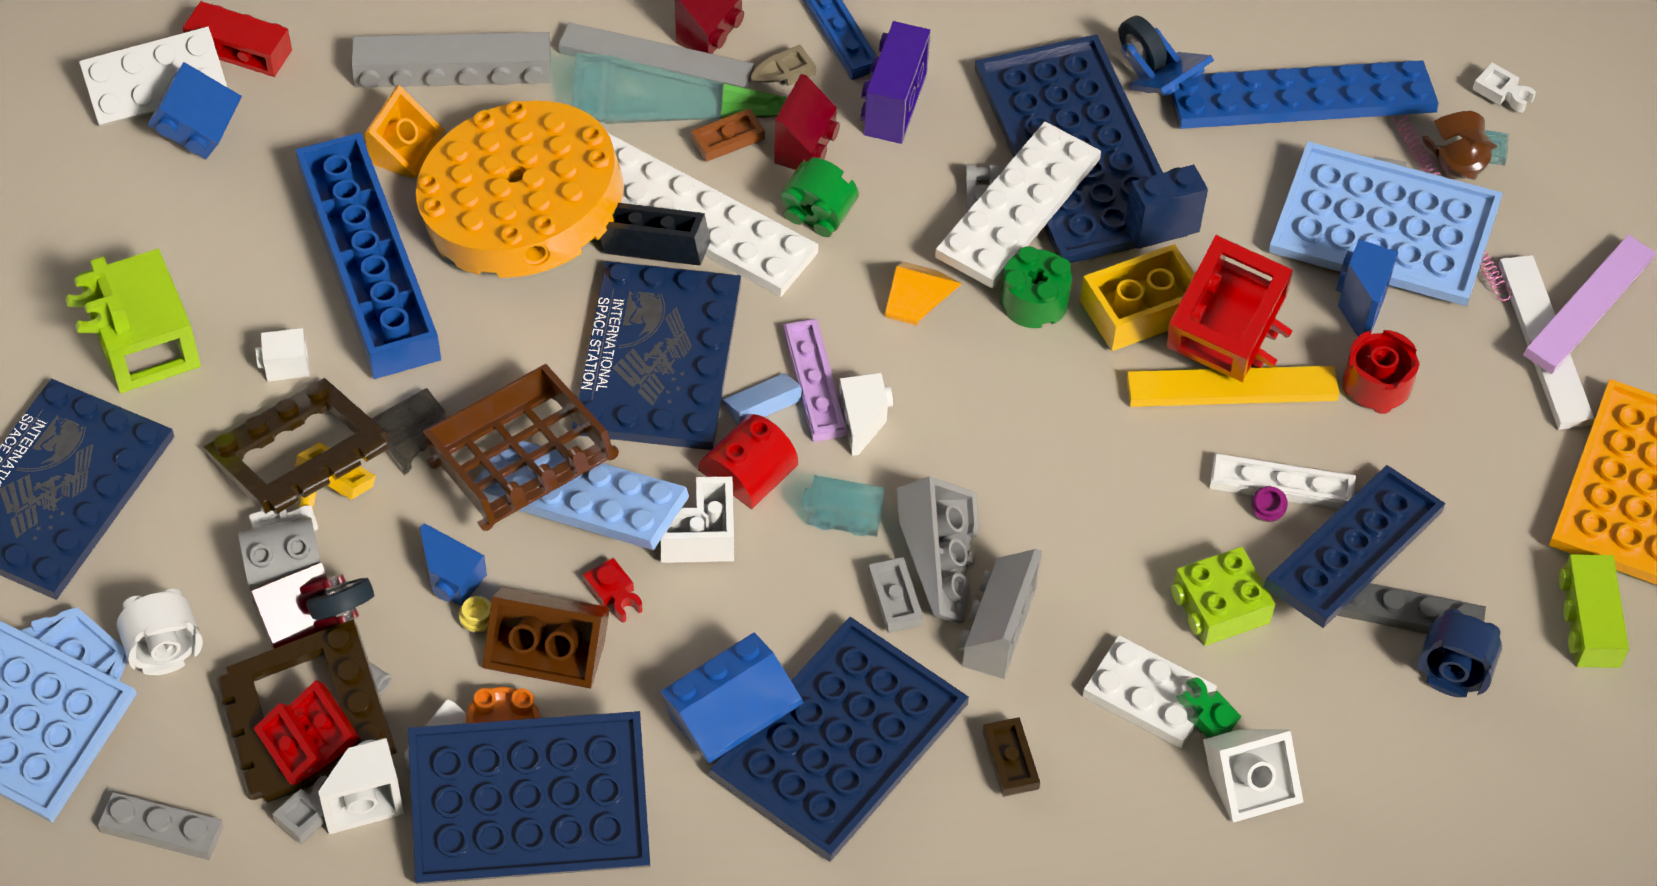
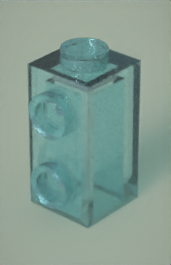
(844, 506)

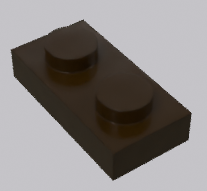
(1011, 757)

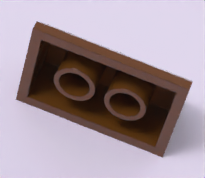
(545, 637)

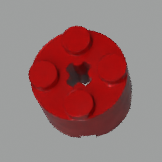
(1381, 370)

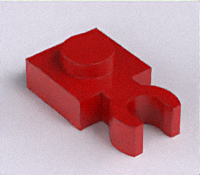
(612, 585)

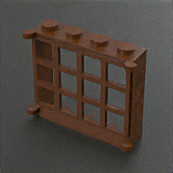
(495, 411)

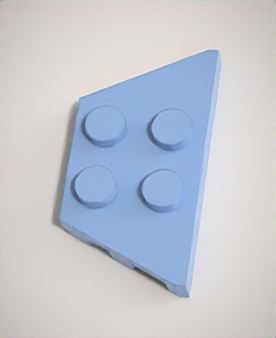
(81, 639)

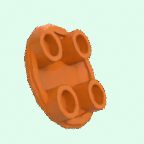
(501, 705)

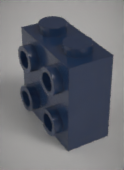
(1166, 206)

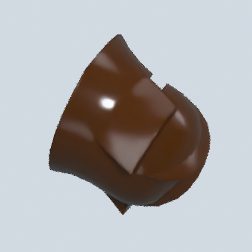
(1465, 156)

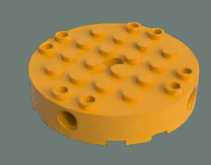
(519, 188)

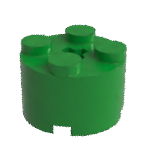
(818, 196)
(1036, 287)

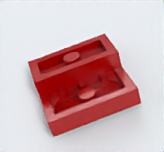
(306, 733)

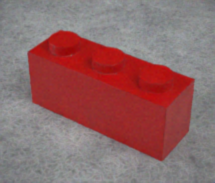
(243, 38)

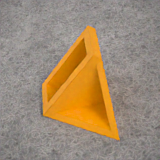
(917, 292)

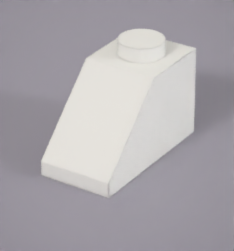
(864, 408)

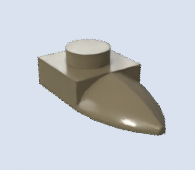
(785, 67)

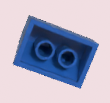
(731, 697)

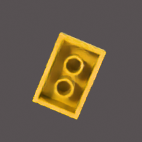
(1136, 296)

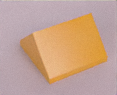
(401, 135)

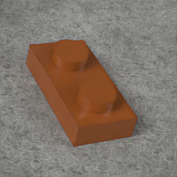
(728, 135)

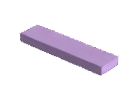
(816, 380)

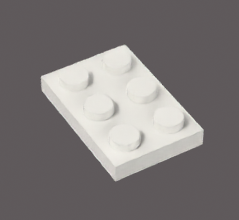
(1144, 690)

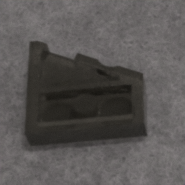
(406, 424)

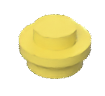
(475, 614)

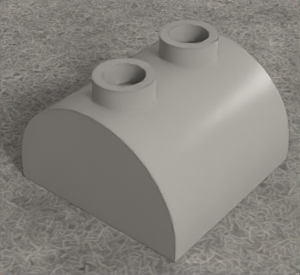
(277, 551)

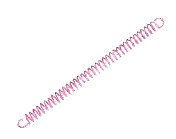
(1487, 262)

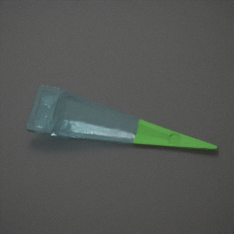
(634, 92)

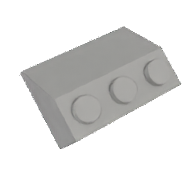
(1000, 613)

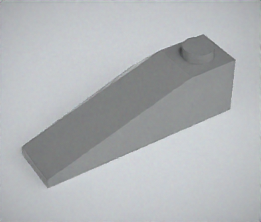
(939, 529)

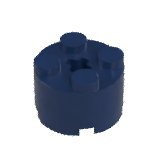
(1460, 654)

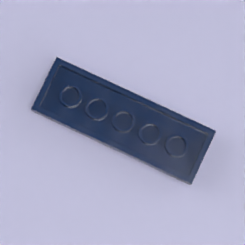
(1354, 546)

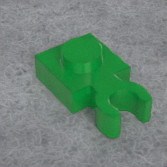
(1212, 711)

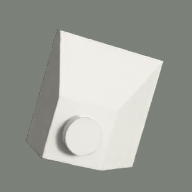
(1254, 771)

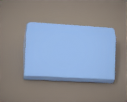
(764, 398)

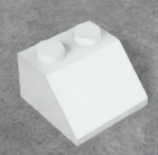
(361, 788)

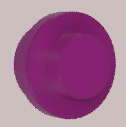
(1269, 504)

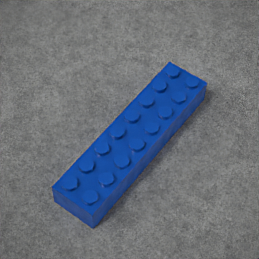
(368, 256)

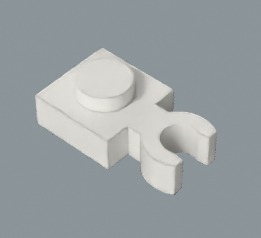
(1502, 85)

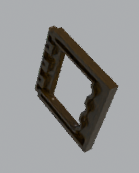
(312, 475)
(353, 685)

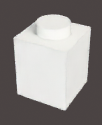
(283, 354)

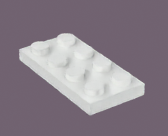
(135, 78)

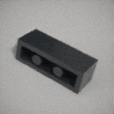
(657, 234)

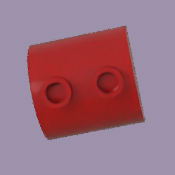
(754, 456)

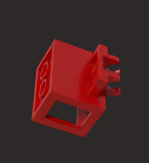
(1230, 310)

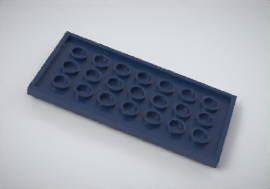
(1080, 94)

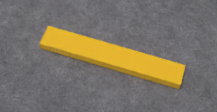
(1214, 387)

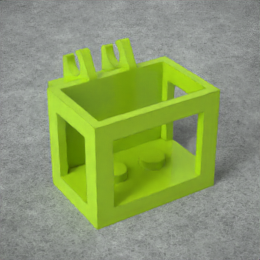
(132, 310)

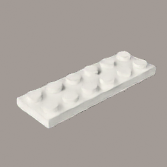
(1018, 204)

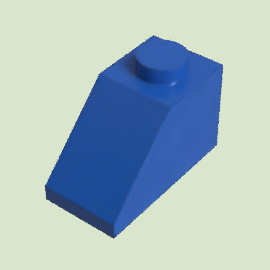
(451, 566)

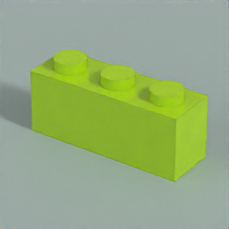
(1594, 611)

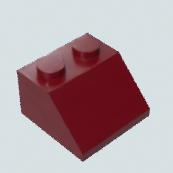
(706, 23)
(804, 125)

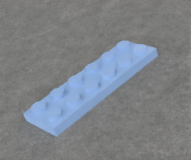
(599, 501)

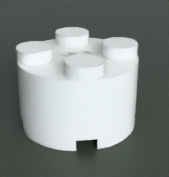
(158, 632)

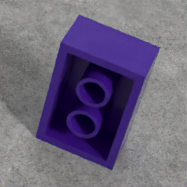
(895, 82)

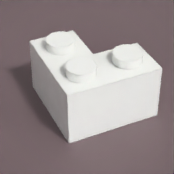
(703, 531)

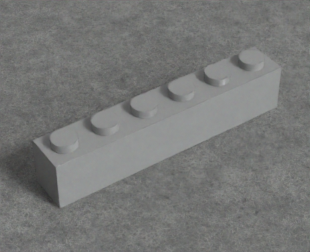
(451, 59)

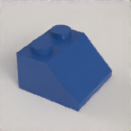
(1365, 284)

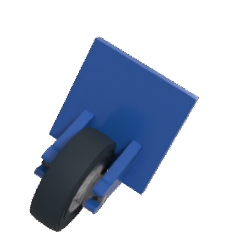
(1151, 52)

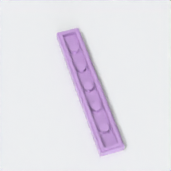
(1589, 304)

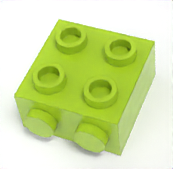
(1222, 596)

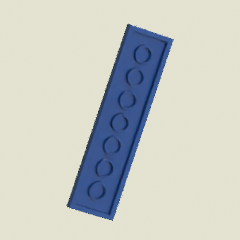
(1304, 94)

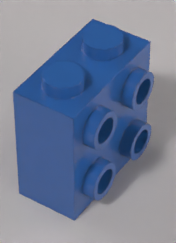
(194, 110)

